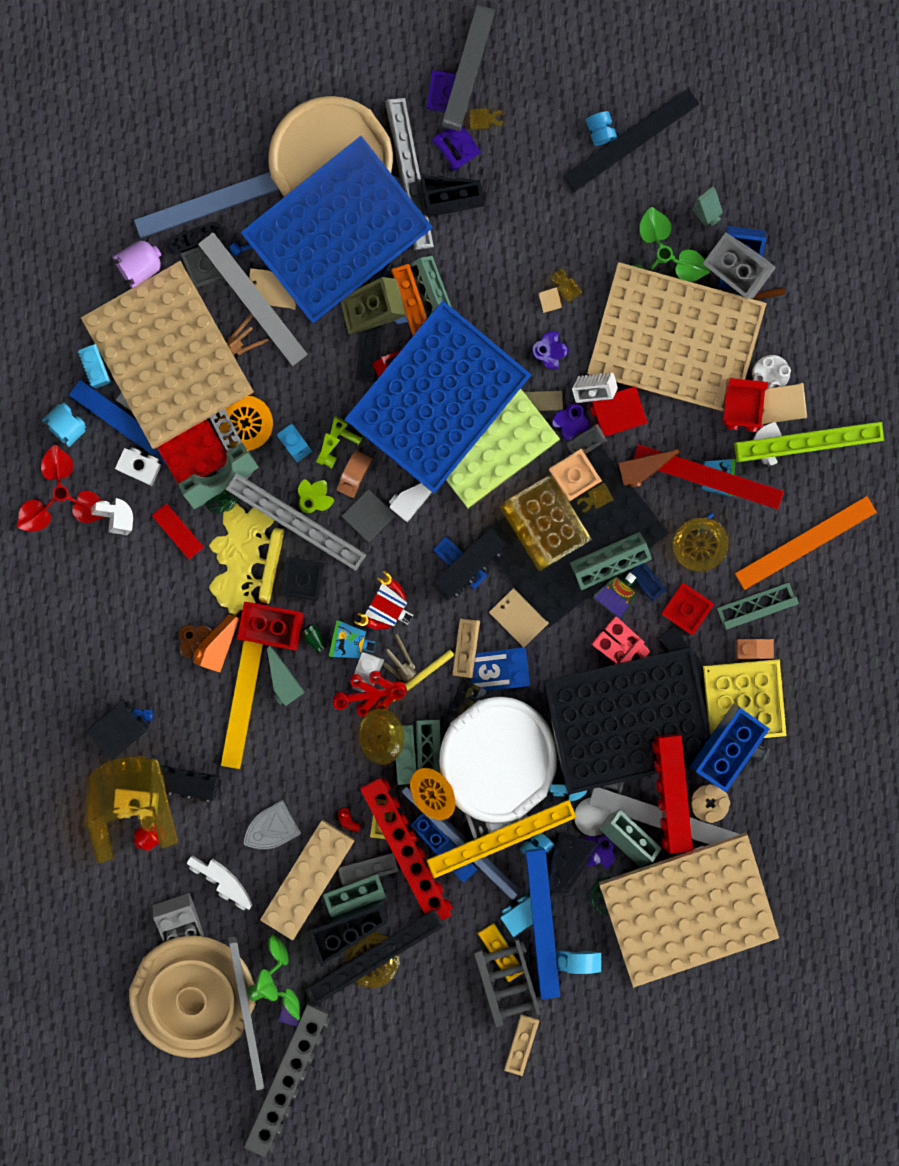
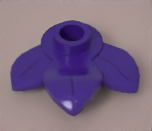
(552, 350)
(569, 424)
(603, 854)

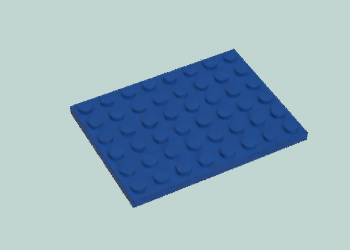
(337, 229)
(438, 397)

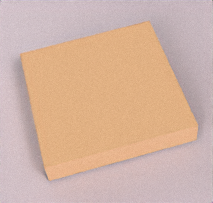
(575, 475)

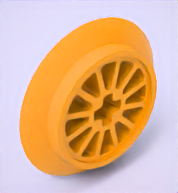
(266, 426)
(434, 805)

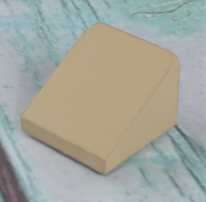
(549, 300)

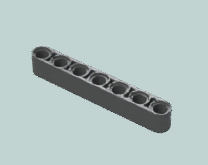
(468, 68)

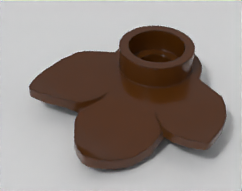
(189, 645)

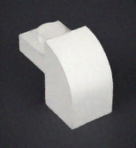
(768, 431)
(119, 513)

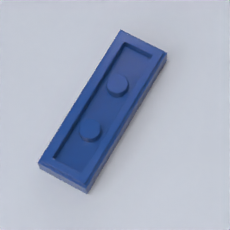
(450, 553)

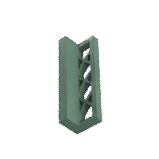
(430, 278)
(609, 557)
(772, 608)
(433, 741)

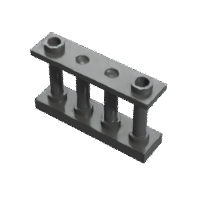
(489, 977)

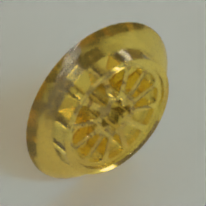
(713, 559)
(377, 721)
(391, 966)

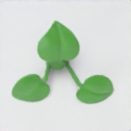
(657, 227)
(265, 985)

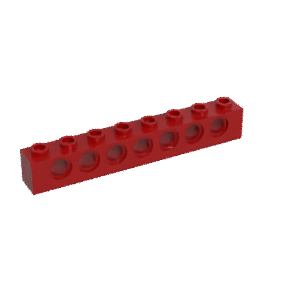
(396, 844)

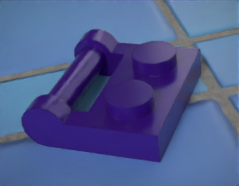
(461, 142)

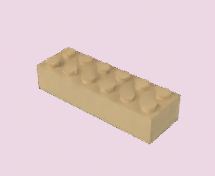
(307, 879)

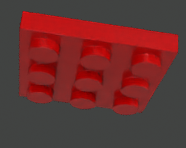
(194, 452)

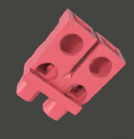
(627, 643)

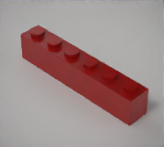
(673, 793)

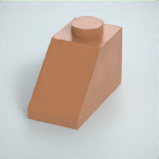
(754, 648)

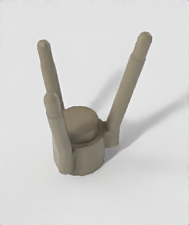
(405, 671)

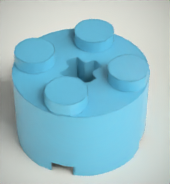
(64, 425)

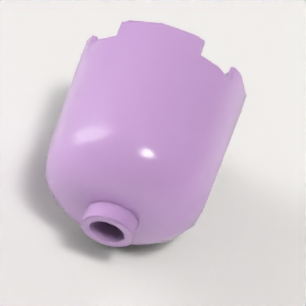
(138, 262)

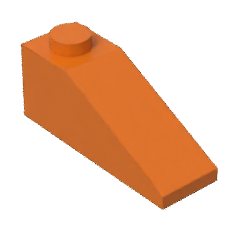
(215, 646)

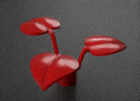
(56, 465)

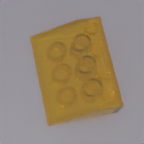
(545, 522)

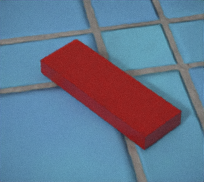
(178, 531)

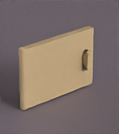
(271, 289)
(784, 404)
(518, 617)

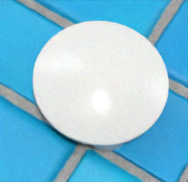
(772, 370)
(590, 818)

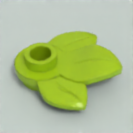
(316, 494)

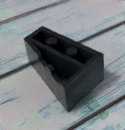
(450, 195)

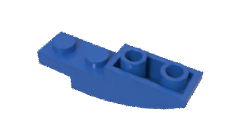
(440, 843)

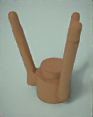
(235, 342)

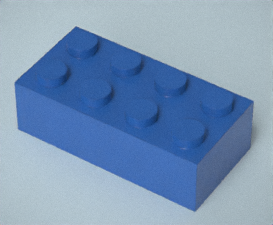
(729, 747)

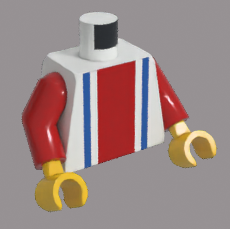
(386, 606)

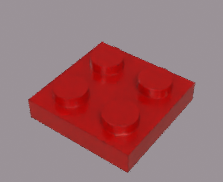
(687, 609)

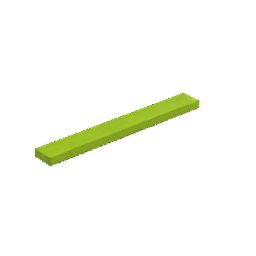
(808, 441)

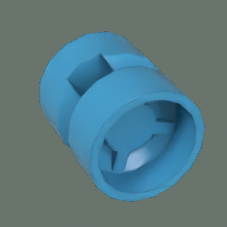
(601, 128)
(538, 841)

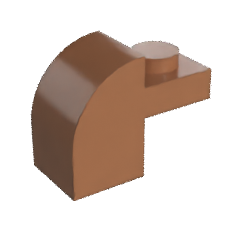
(354, 473)

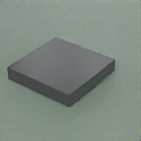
(200, 267)
(368, 516)

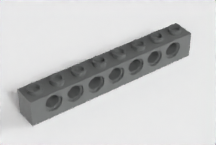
(255, 1141)

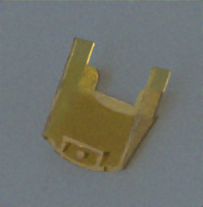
(123, 790)

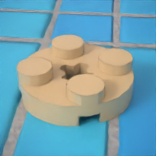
(699, 803)

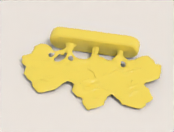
(239, 552)

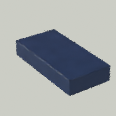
(648, 581)

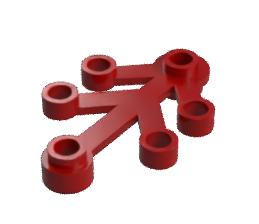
(391, 690)

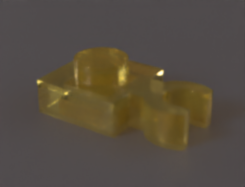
(481, 119)
(567, 287)
(598, 496)

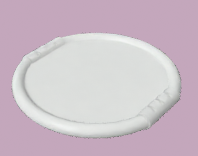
(498, 759)

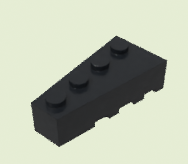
(344, 931)

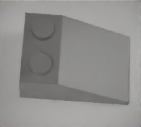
(739, 266)

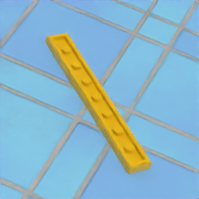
(242, 705)
(501, 838)

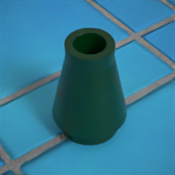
(313, 637)

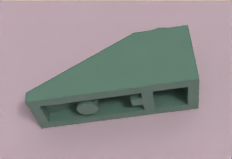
(708, 208)
(284, 683)

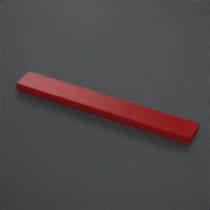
(717, 479)

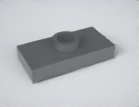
(588, 440)

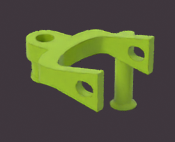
(331, 441)

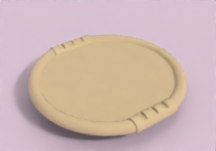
(317, 133)
(189, 997)

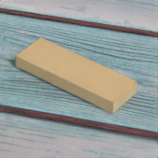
(466, 648)
(521, 1045)

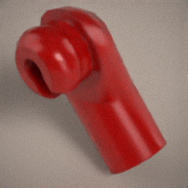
(346, 821)

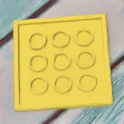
(749, 685)

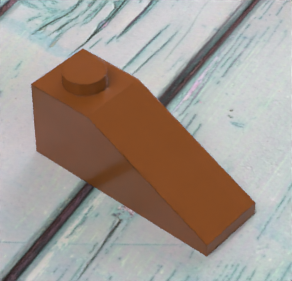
(642, 468)

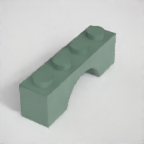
(201, 489)

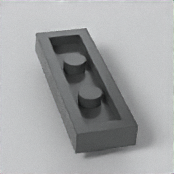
(364, 869)

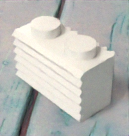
(594, 387)

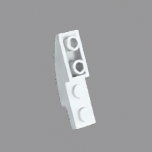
(229, 884)

